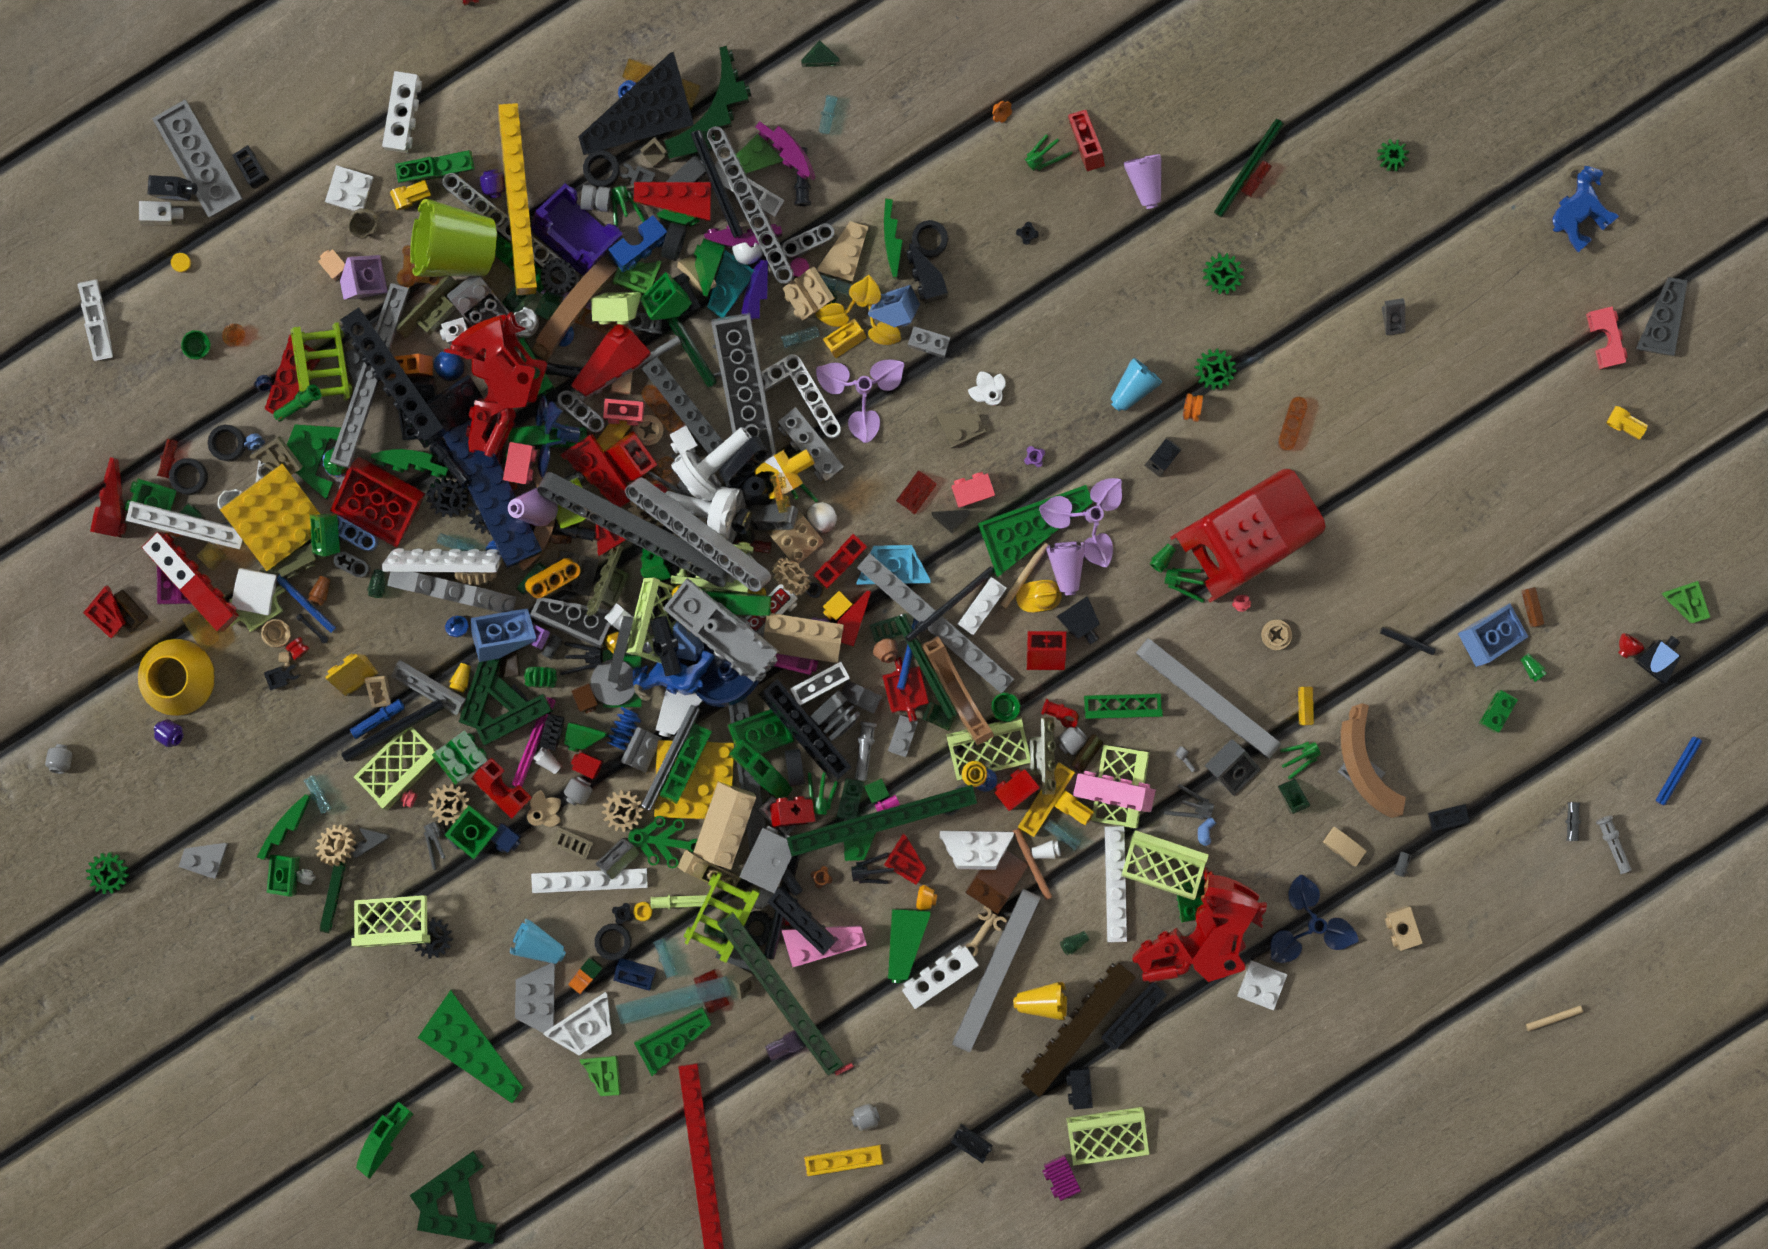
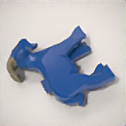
(1580, 206)
(684, 683)

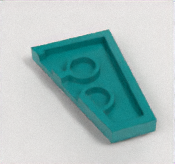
(730, 284)

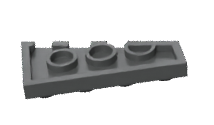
(1664, 322)

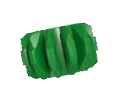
(1400, 155)
(540, 677)

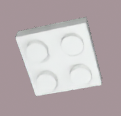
(349, 189)
(1262, 985)

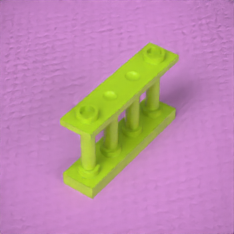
(302, 356)
(749, 898)

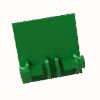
(1188, 906)

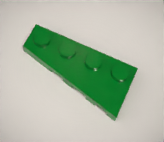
(671, 1039)

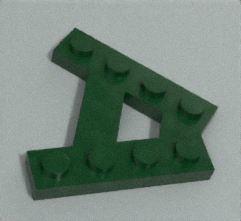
(520, 711)
(466, 1224)

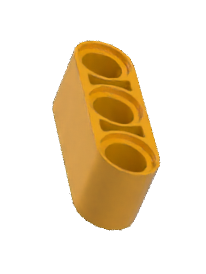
(543, 578)

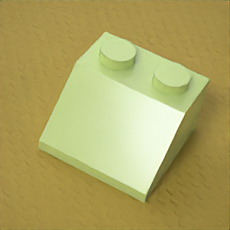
(615, 307)

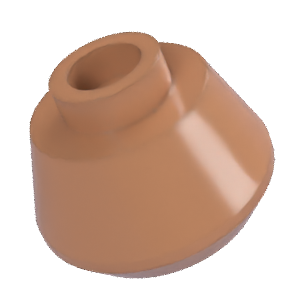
(886, 650)

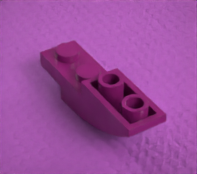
(790, 150)
(726, 238)

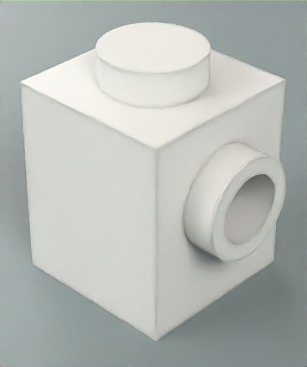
(453, 329)
(683, 441)

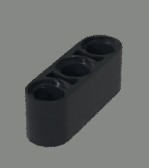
(743, 462)

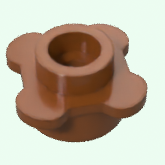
(816, 876)

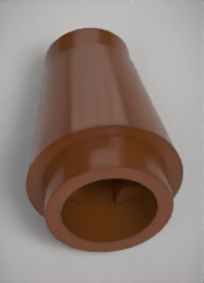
(319, 592)

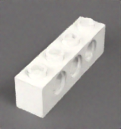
(401, 82)
(919, 997)

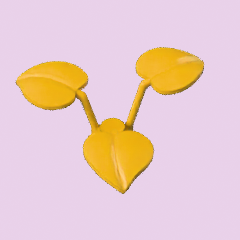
(863, 293)

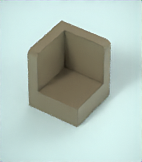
(654, 152)
(740, 982)

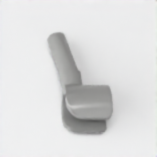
(1181, 753)

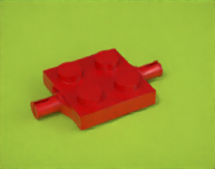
(909, 698)

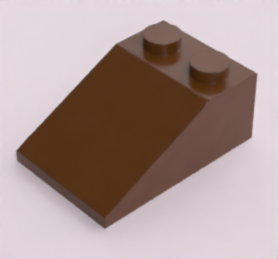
(995, 886)

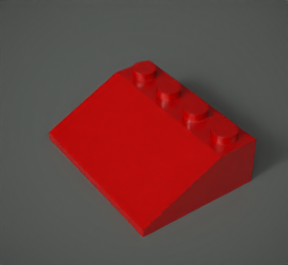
(377, 501)

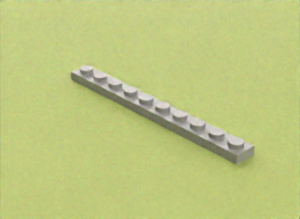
(367, 383)
(942, 628)

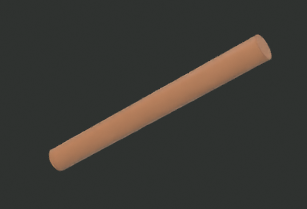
(1032, 864)

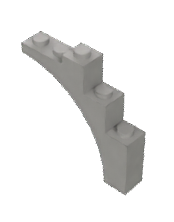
(452, 591)

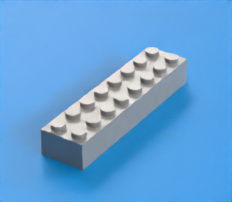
(743, 378)

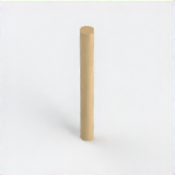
(1024, 575)

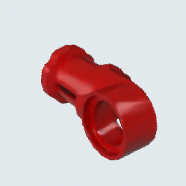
(1060, 712)

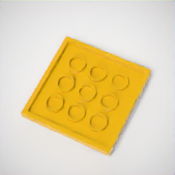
(271, 516)
(713, 766)

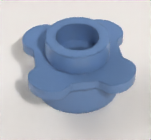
(254, 441)

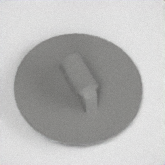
(610, 692)

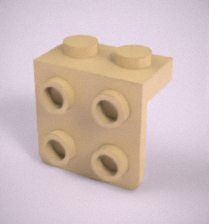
(799, 541)

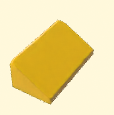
(845, 338)
(1305, 705)

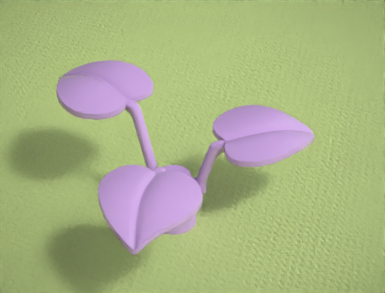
(887, 376)
(1108, 498)

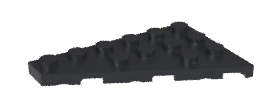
(648, 109)

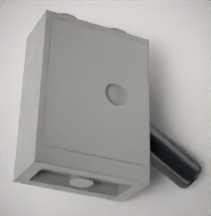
(769, 862)

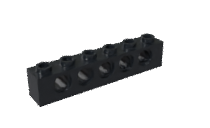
(804, 730)

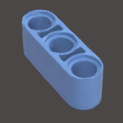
(358, 539)

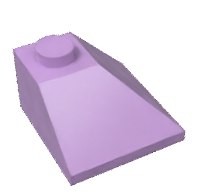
(363, 277)

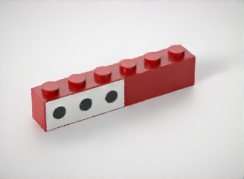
(190, 581)

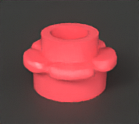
(1241, 603)
(409, 798)

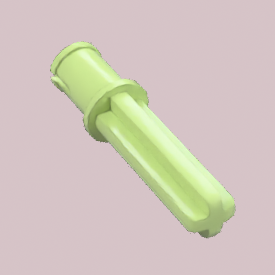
(677, 901)

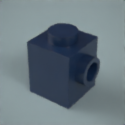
(506, 839)

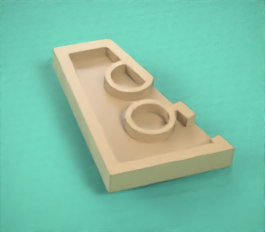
(845, 253)

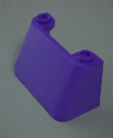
(573, 231)

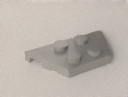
(536, 998)

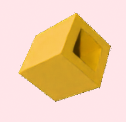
(836, 606)

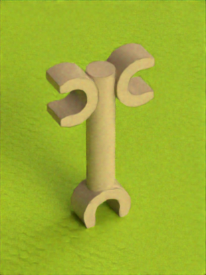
(991, 919)

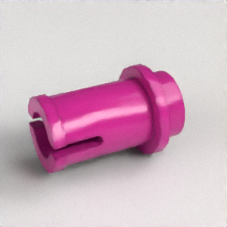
(888, 803)

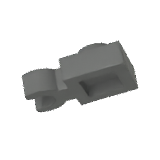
(639, 175)

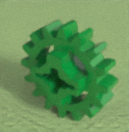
(1232, 275)
(1203, 363)
(106, 880)

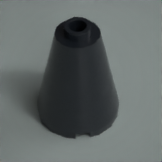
(758, 496)

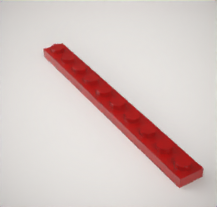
(701, 1156)

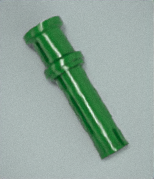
(302, 400)

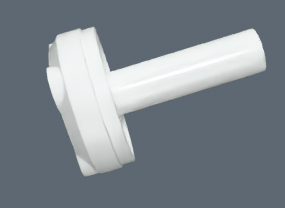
(699, 473)
(719, 512)

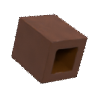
(585, 698)

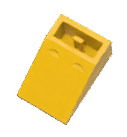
(351, 673)

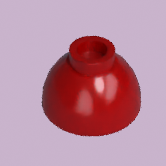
(1629, 646)

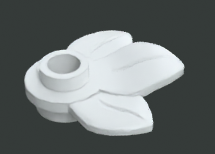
(986, 386)

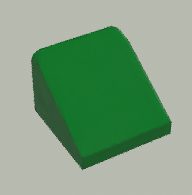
(876, 790)

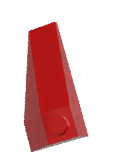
(613, 356)
(110, 515)

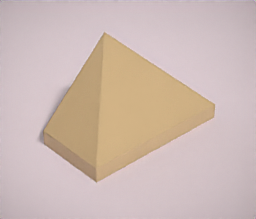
(378, 691)

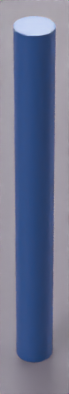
(305, 603)
(906, 663)

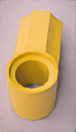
(405, 196)
(1622, 420)
(1071, 806)

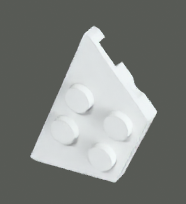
(976, 849)
(583, 1027)

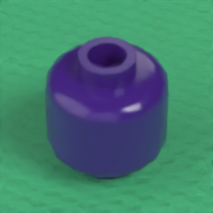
(492, 183)
(168, 733)

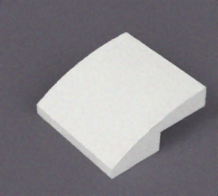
(254, 591)

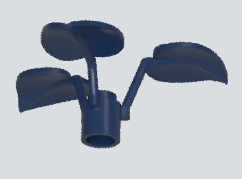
(565, 433)
(1338, 931)

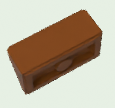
(1532, 607)

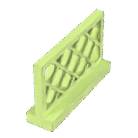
(642, 617)
(998, 729)
(1138, 776)
(406, 781)
(1170, 850)
(395, 937)
(1109, 1120)

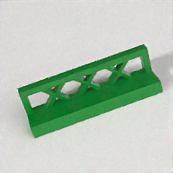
(1123, 713)

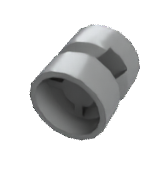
(595, 198)

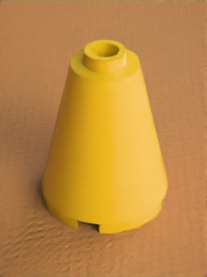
(1043, 1001)

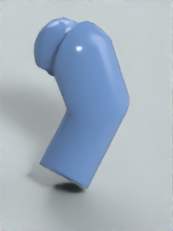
(1203, 831)

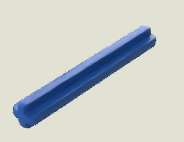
(1678, 771)

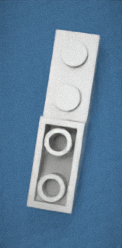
(770, 202)

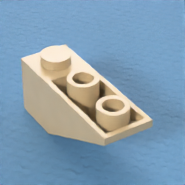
(704, 870)

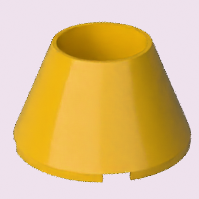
(198, 677)

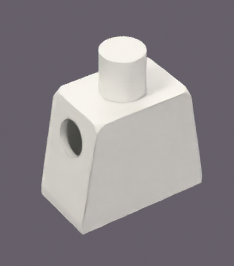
(150, 211)

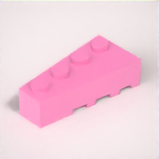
(1114, 792)
(803, 952)

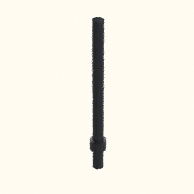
(923, 626)

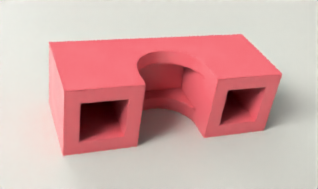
(1605, 321)

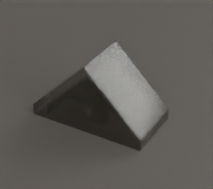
(950, 519)

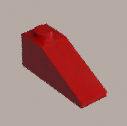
(1086, 140)
(852, 620)

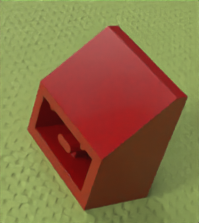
(630, 457)
(1046, 650)

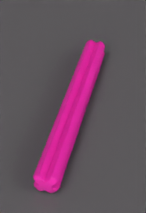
(531, 748)

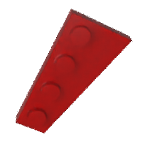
(680, 197)
(286, 380)
(598, 469)

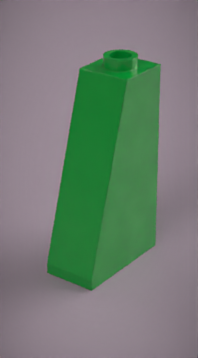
(905, 938)

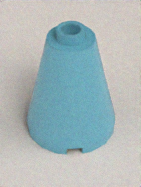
(1134, 385)
(536, 944)

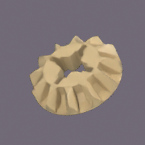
(657, 427)
(1285, 633)

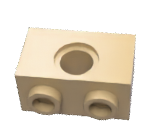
(1411, 936)

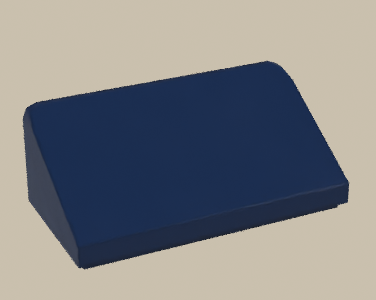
(634, 974)

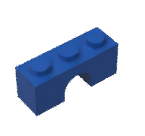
(628, 255)

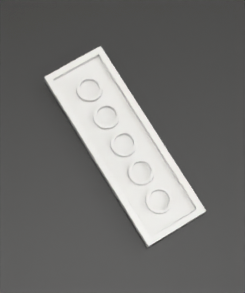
(442, 561)

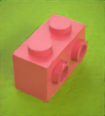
(623, 410)
(519, 463)
(972, 490)

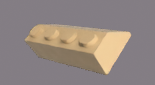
(804, 637)
(724, 825)

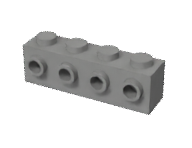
(805, 437)

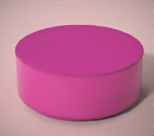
(799, 266)

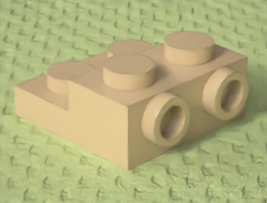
(807, 294)

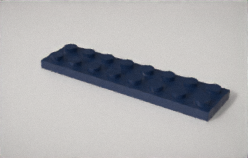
(492, 495)

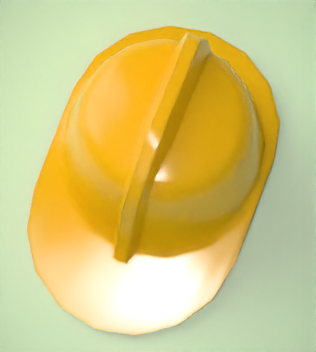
(1038, 596)

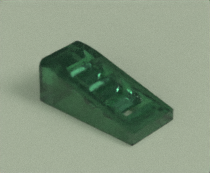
(881, 623)

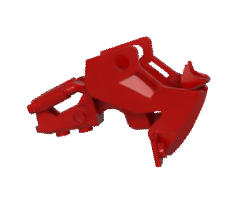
(505, 373)
(1220, 920)

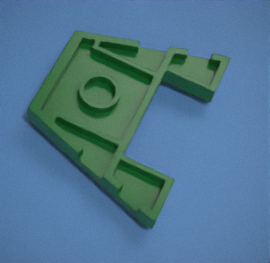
(309, 446)

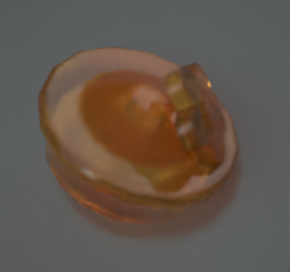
(233, 334)

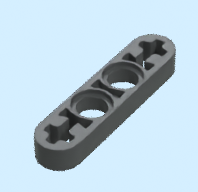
(620, 649)

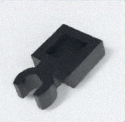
(279, 676)

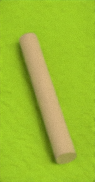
(1554, 1018)

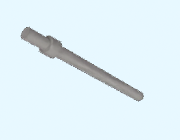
(655, 353)

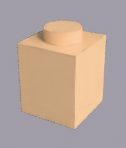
(332, 264)

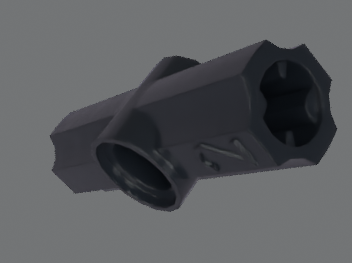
(665, 645)

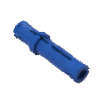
(384, 714)

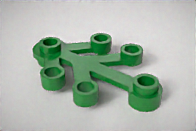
(660, 841)

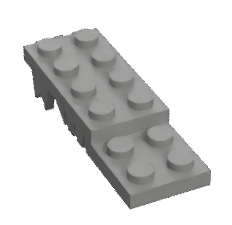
(722, 631)

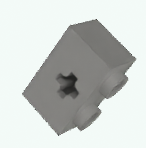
(928, 342)

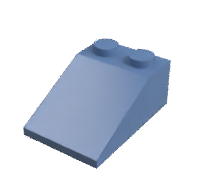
(501, 633)
(1493, 635)

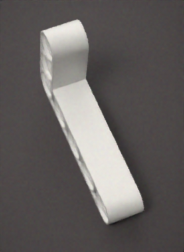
(804, 390)

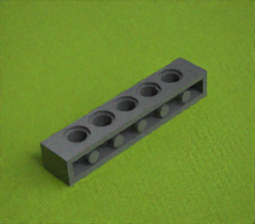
(682, 405)

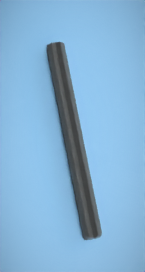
(671, 757)

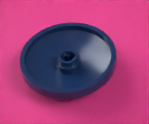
(723, 684)

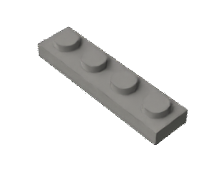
(427, 687)

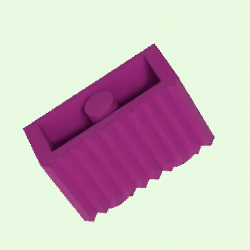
(1061, 1177)

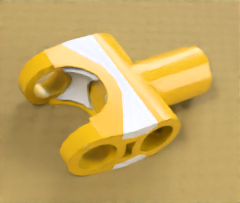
(788, 467)

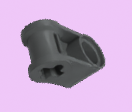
(647, 325)

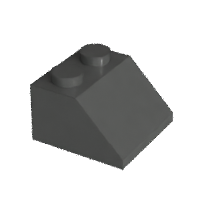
(1233, 767)

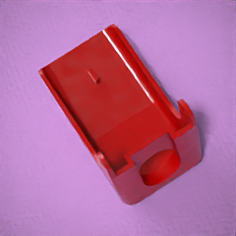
(1253, 531)

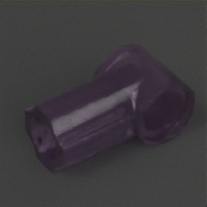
(787, 1044)

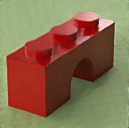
(840, 561)
(490, 781)

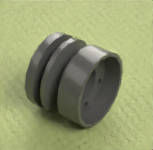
(835, 716)

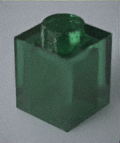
(548, 304)

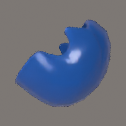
(448, 366)

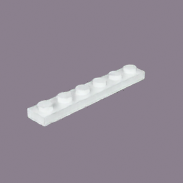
(183, 524)
(588, 881)
(1115, 884)

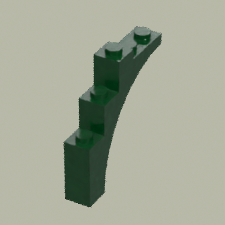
(728, 95)

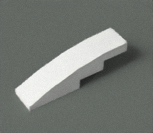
(95, 319)

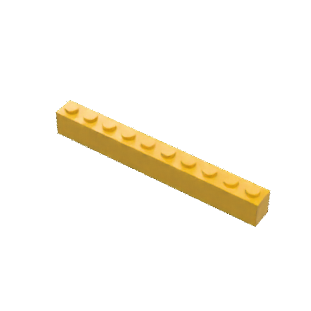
(517, 199)

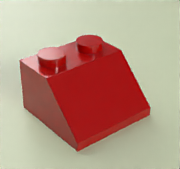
(1016, 789)

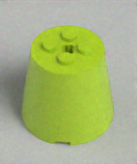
(451, 241)

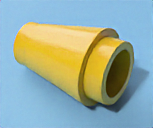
(460, 678)

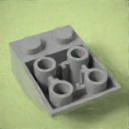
(476, 301)

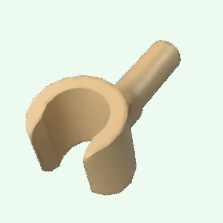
(285, 657)

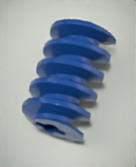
(624, 728)

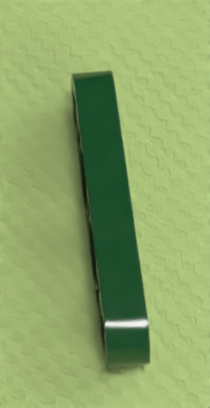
(332, 898)

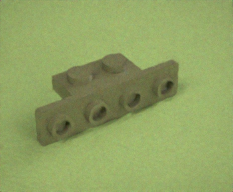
(431, 310)
(295, 562)
(610, 585)
(1042, 755)

